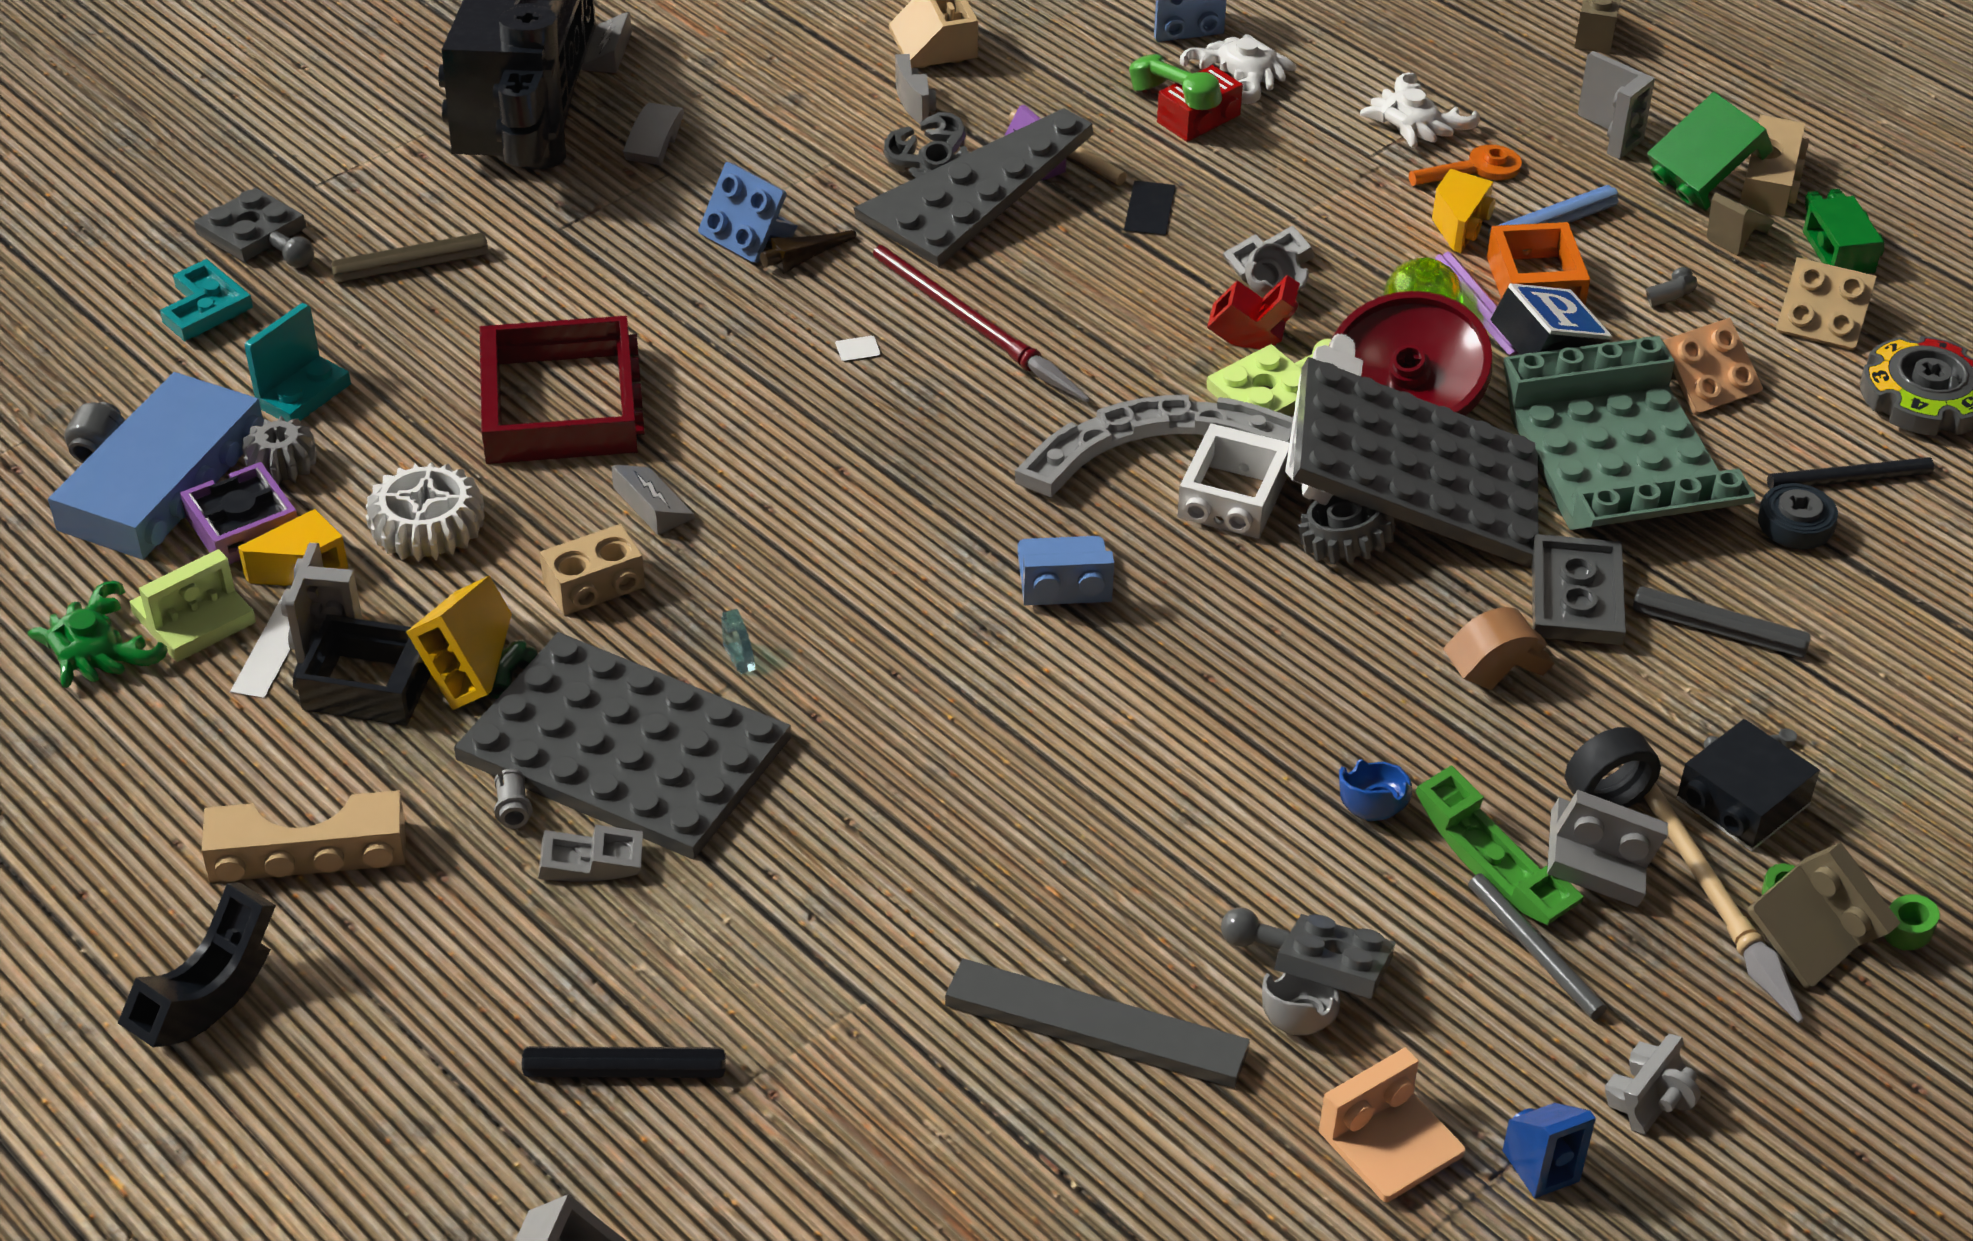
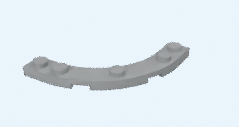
(1136, 419)

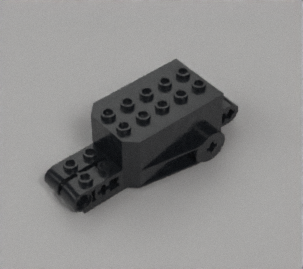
(514, 77)

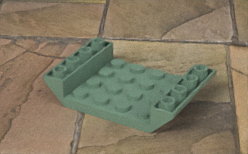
(1615, 434)

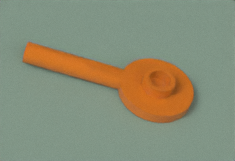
(1487, 161)

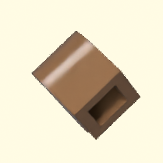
(1496, 643)

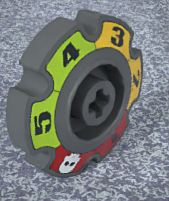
(1921, 385)

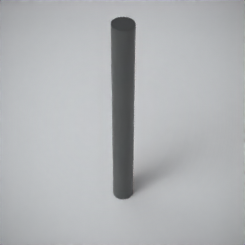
(1537, 947)

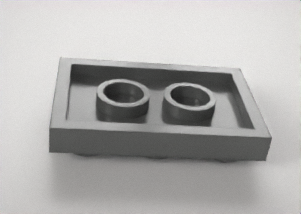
(1578, 589)

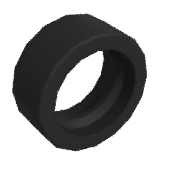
(1605, 753)

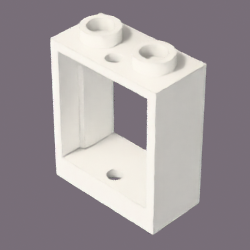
(1240, 454)

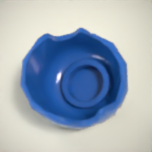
(1375, 790)

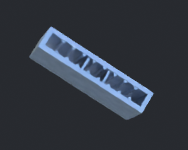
(133, 482)

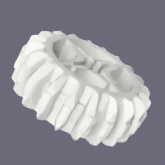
(425, 511)

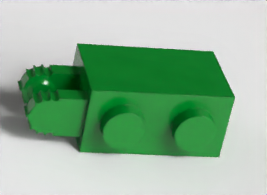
(1842, 232)

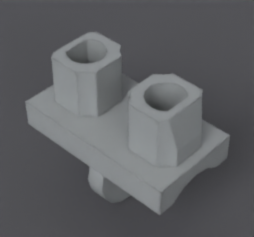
(1658, 1085)

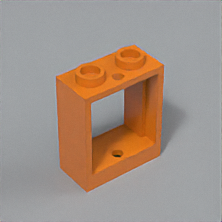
(1543, 241)

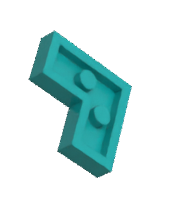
(208, 301)

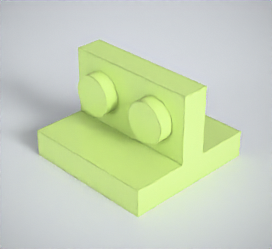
(193, 606)

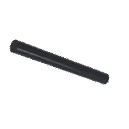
(1853, 473)

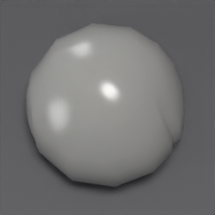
(1269, 265)
(1299, 1004)

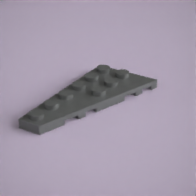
(961, 198)

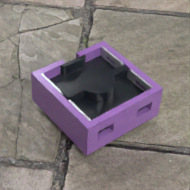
(236, 509)

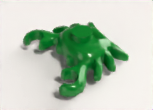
(88, 641)

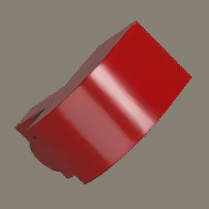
(1249, 319)

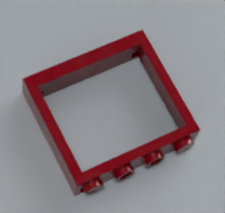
(559, 342)

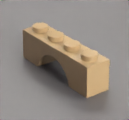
(360, 836)

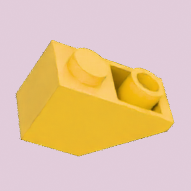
(1461, 207)
(273, 555)

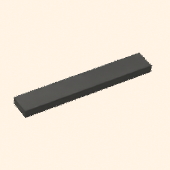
(1098, 1023)

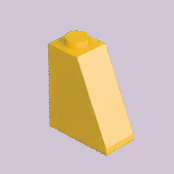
(464, 641)

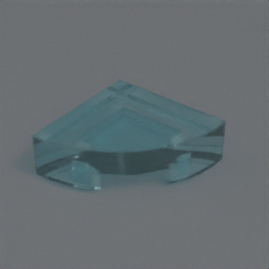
(737, 641)

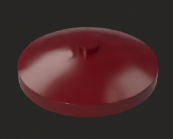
(1423, 347)

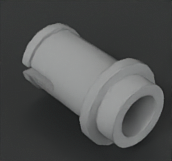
(512, 806)

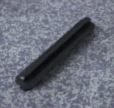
(624, 1062)

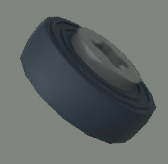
(1797, 516)

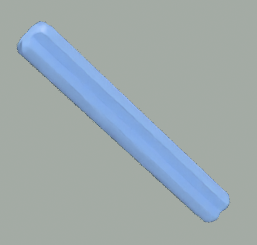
(1572, 208)

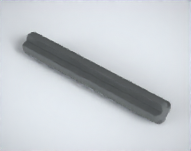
(1722, 621)

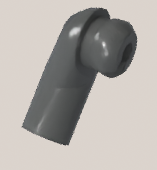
(1680, 285)

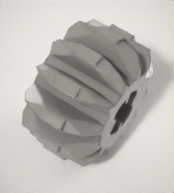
(282, 448)

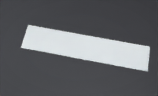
(265, 657)

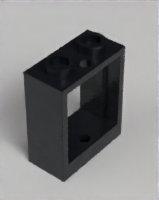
(354, 699)

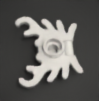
(1246, 61)
(1415, 113)

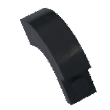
(211, 981)

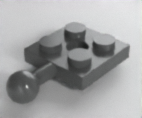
(254, 225)
(1317, 949)

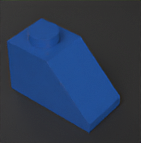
(1549, 1146)

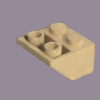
(936, 32)

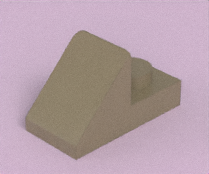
(1733, 223)

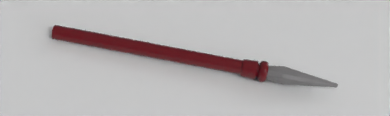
(1023, 354)

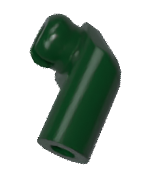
(514, 655)

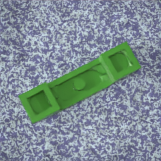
(1487, 850)

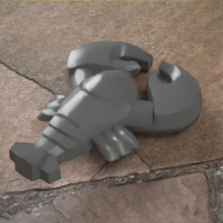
(946, 139)

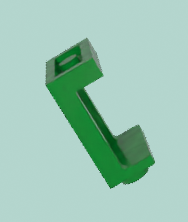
(1707, 149)

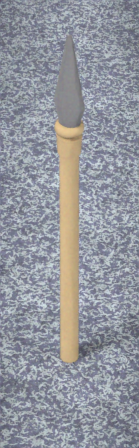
(1761, 961)

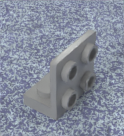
(1617, 100)

